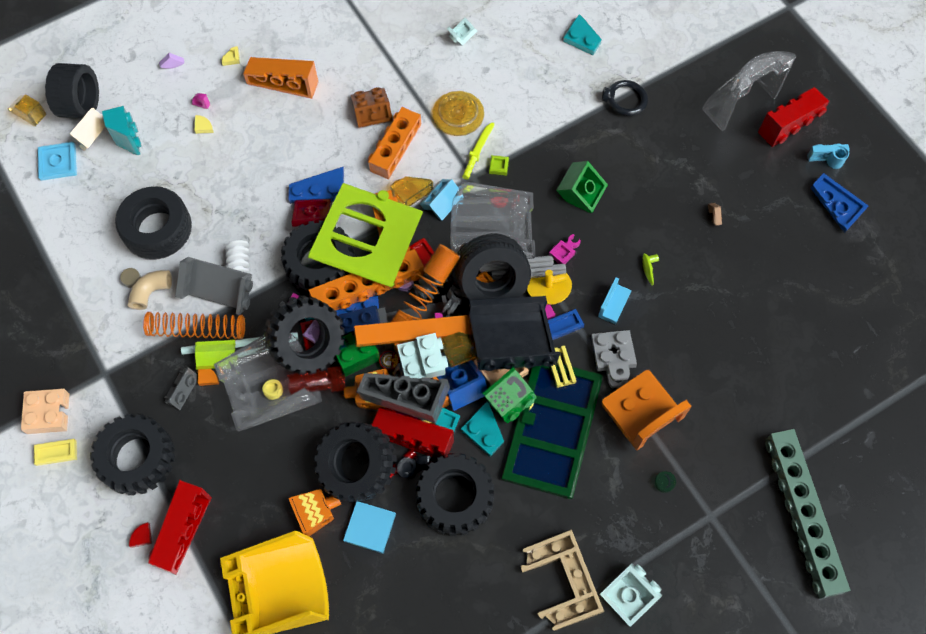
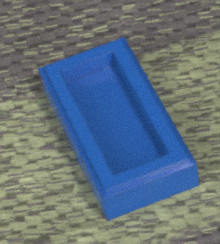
(565, 324)

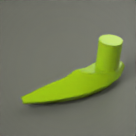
(647, 260)

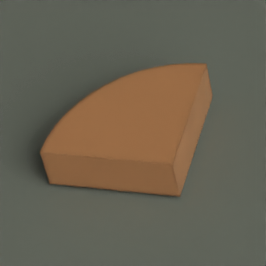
(716, 210)

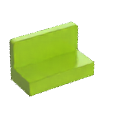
(211, 352)

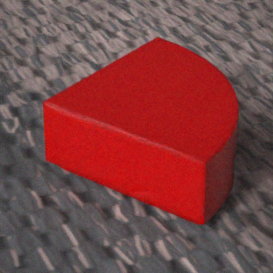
(141, 536)

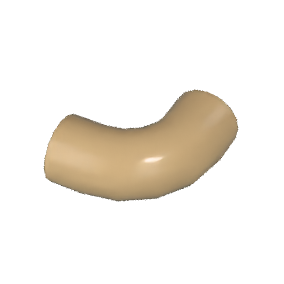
(146, 285)

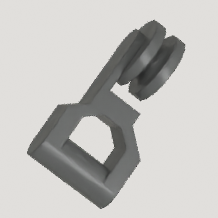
(454, 301)

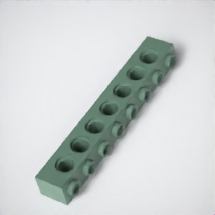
(816, 520)

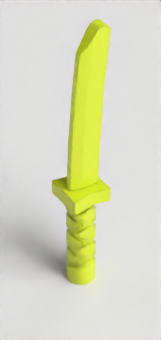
(475, 155)

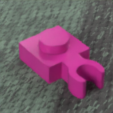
(564, 251)

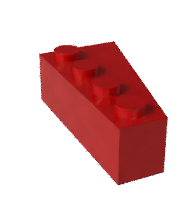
(793, 116)
(414, 433)
(179, 527)

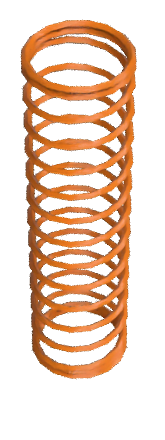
(240, 325)

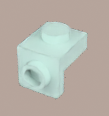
(462, 32)

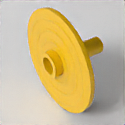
(555, 287)

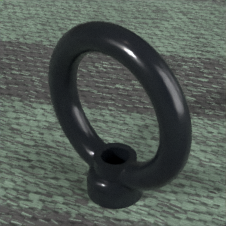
(609, 94)

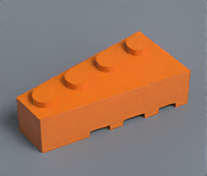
(282, 75)

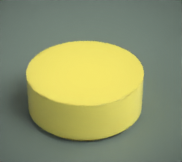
(272, 389)

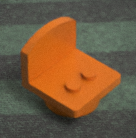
(643, 408)

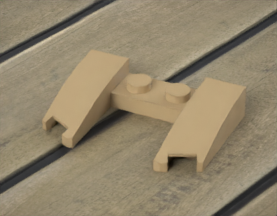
(587, 601)

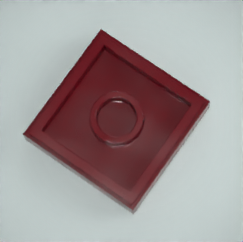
(310, 210)

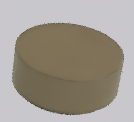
(129, 277)

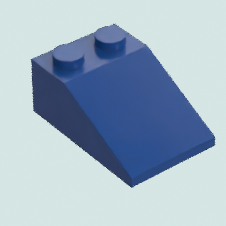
(465, 383)

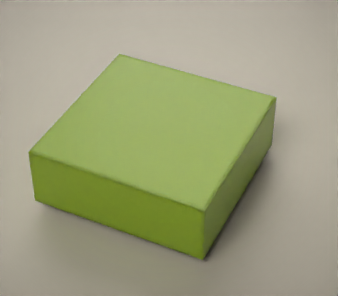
(498, 165)

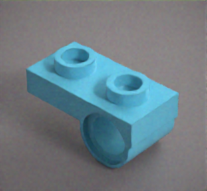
(830, 154)

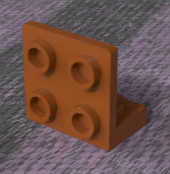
(371, 107)

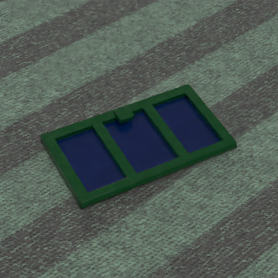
(554, 432)

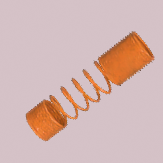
(438, 268)

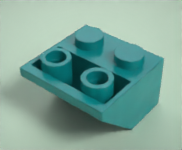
(122, 129)

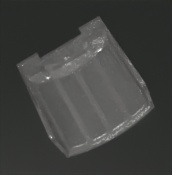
(767, 69)
(491, 209)
(244, 377)

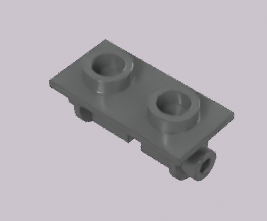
(185, 382)

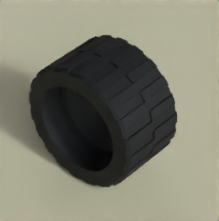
(71, 90)

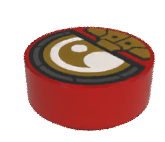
(389, 360)

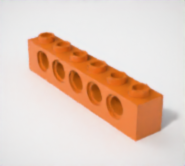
(361, 292)

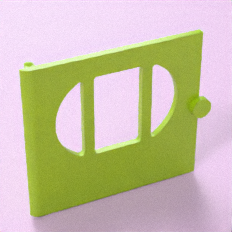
(388, 254)

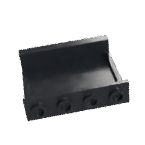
(511, 333)

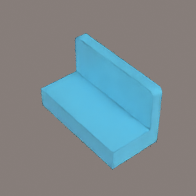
(441, 198)
(614, 302)

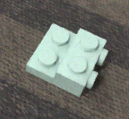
(423, 357)
(632, 594)

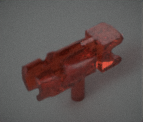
(318, 382)

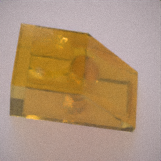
(28, 109)
(411, 189)
(458, 348)

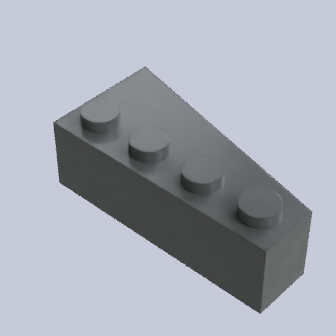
(407, 395)

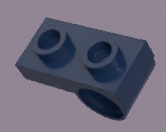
(359, 317)

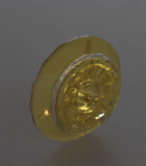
(461, 123)

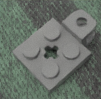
(615, 364)

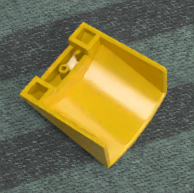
(276, 585)

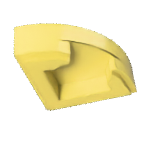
(231, 57)
(203, 125)

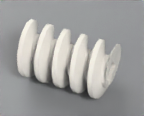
(237, 255)

